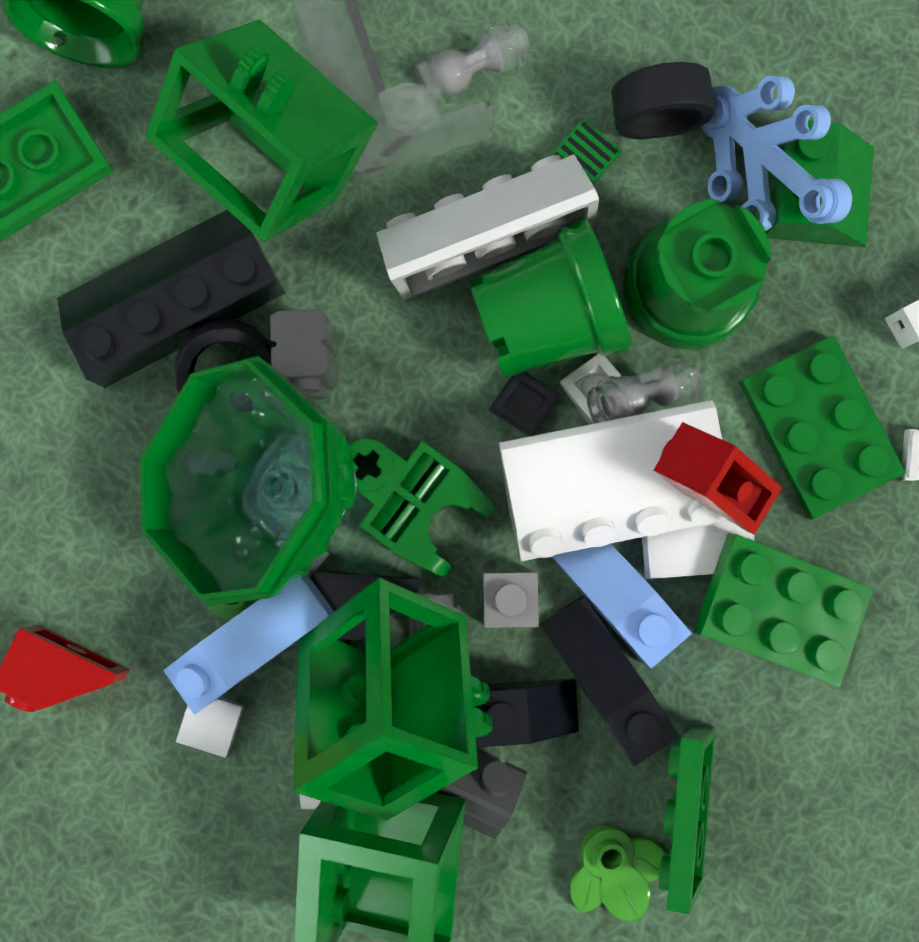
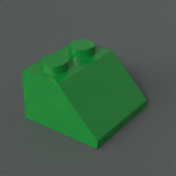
(838, 156)

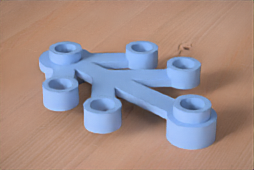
(763, 154)

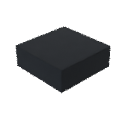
(524, 403)

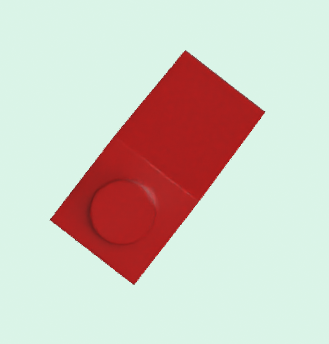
(718, 476)
(51, 669)

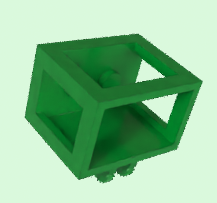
(278, 106)
(385, 722)
(380, 874)

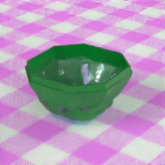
(244, 483)

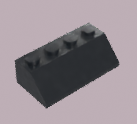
(162, 295)

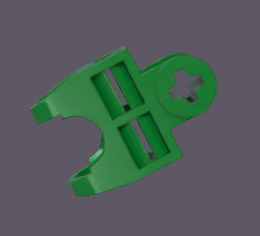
(394, 486)

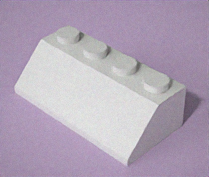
(486, 226)
(600, 483)

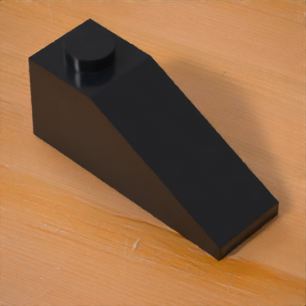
(609, 681)

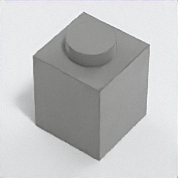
(510, 599)

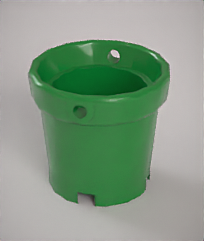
(91, 30)
(697, 275)
(552, 303)

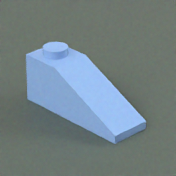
(625, 601)
(247, 643)

